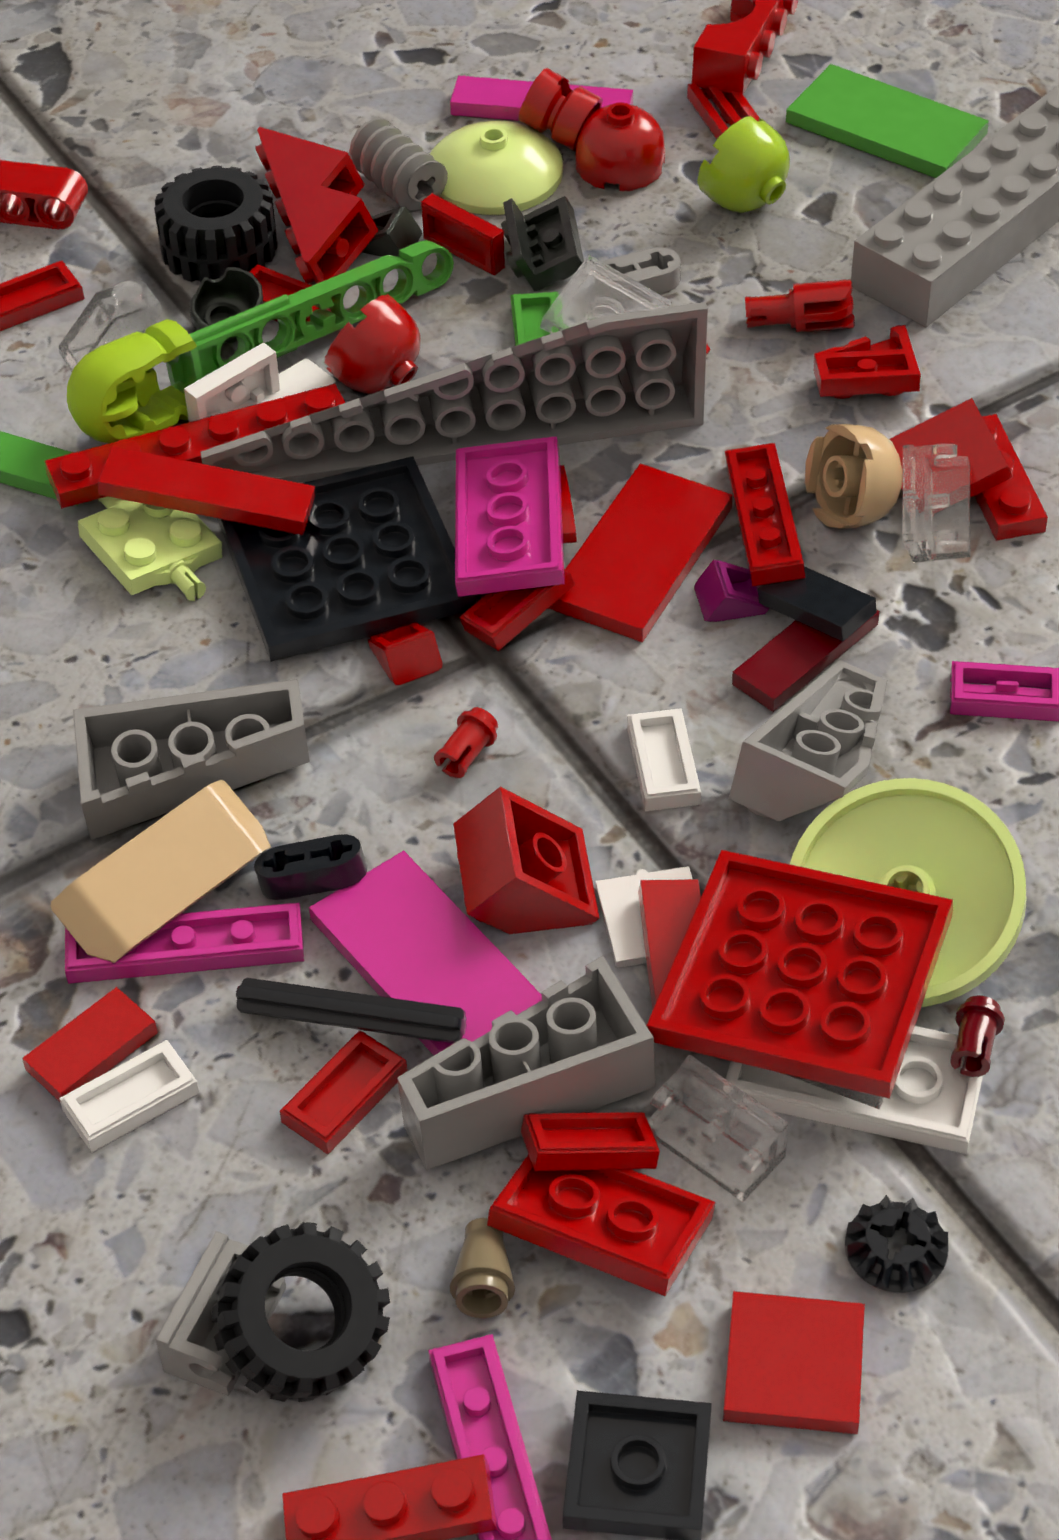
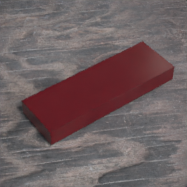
(792, 662)

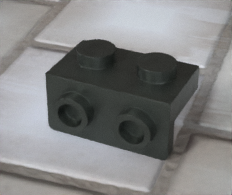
(543, 242)

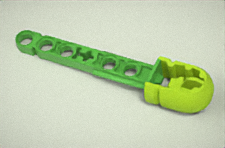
(118, 391)

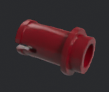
(978, 1024)

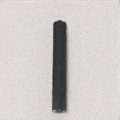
(351, 1010)

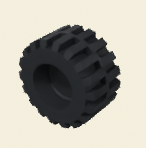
(215, 222)
(344, 1278)

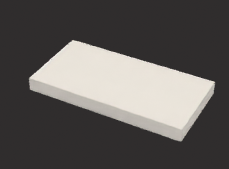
(927, 1105)

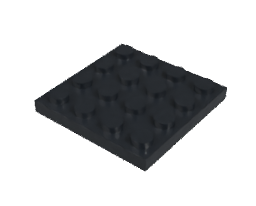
(361, 568)

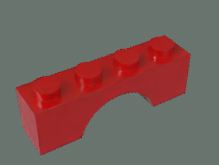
(733, 52)

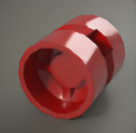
(557, 107)

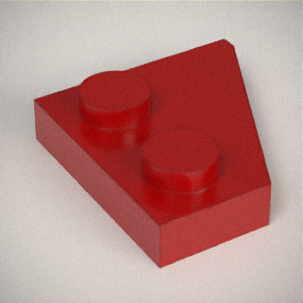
(868, 369)

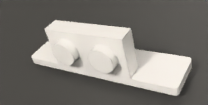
(251, 381)

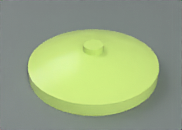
(936, 844)

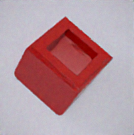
(407, 652)

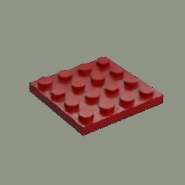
(802, 973)

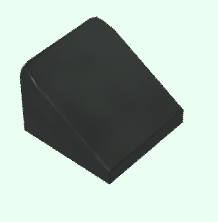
(395, 232)

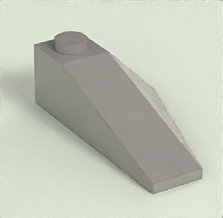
(811, 746)

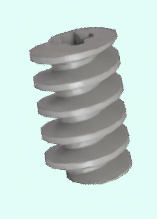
(396, 164)

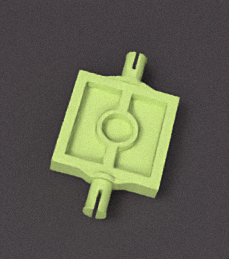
(150, 545)

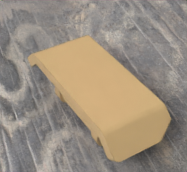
(160, 872)

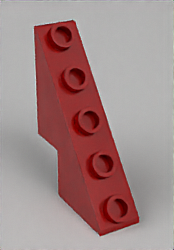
(318, 201)

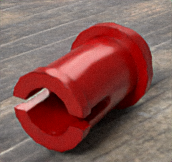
(474, 732)

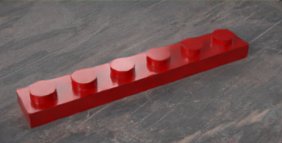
(77, 473)

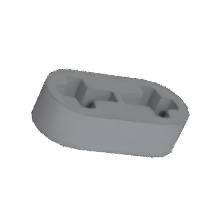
(653, 267)

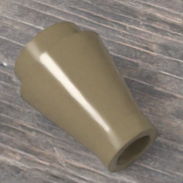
(482, 1274)

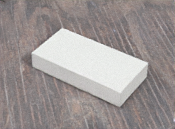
(663, 760)
(129, 1096)

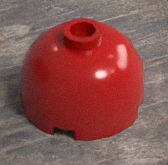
(620, 147)
(377, 350)

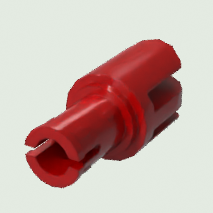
(806, 307)

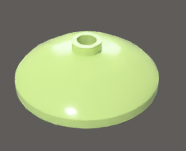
(497, 163)

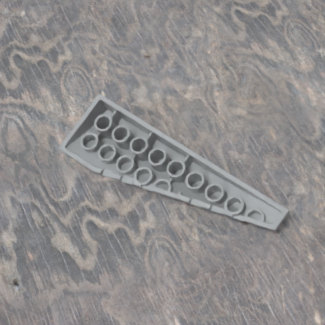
(574, 384)

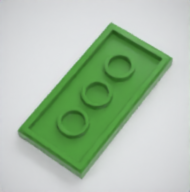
(886, 121)

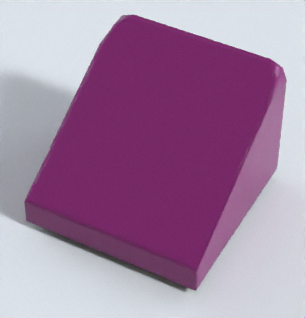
(727, 593)

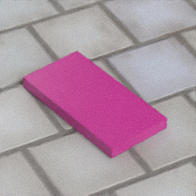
(508, 517)
(421, 947)

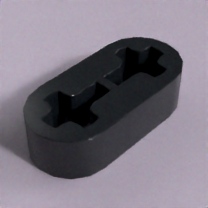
(310, 867)

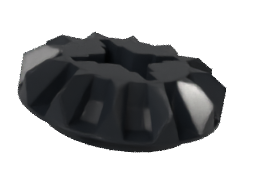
(914, 1264)

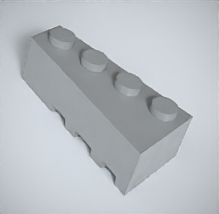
(163, 750)
(556, 1057)

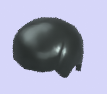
(225, 298)

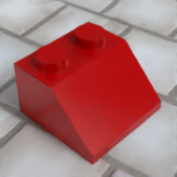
(523, 866)

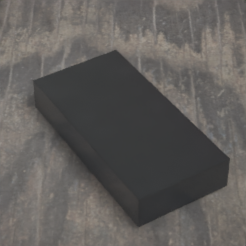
(820, 603)

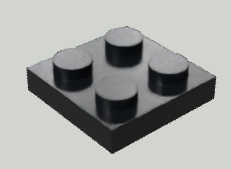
(637, 1466)

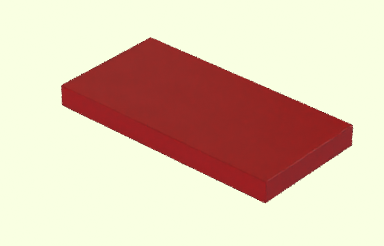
(642, 551)

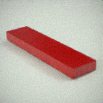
(206, 490)
(764, 515)

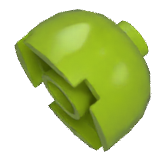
(747, 168)

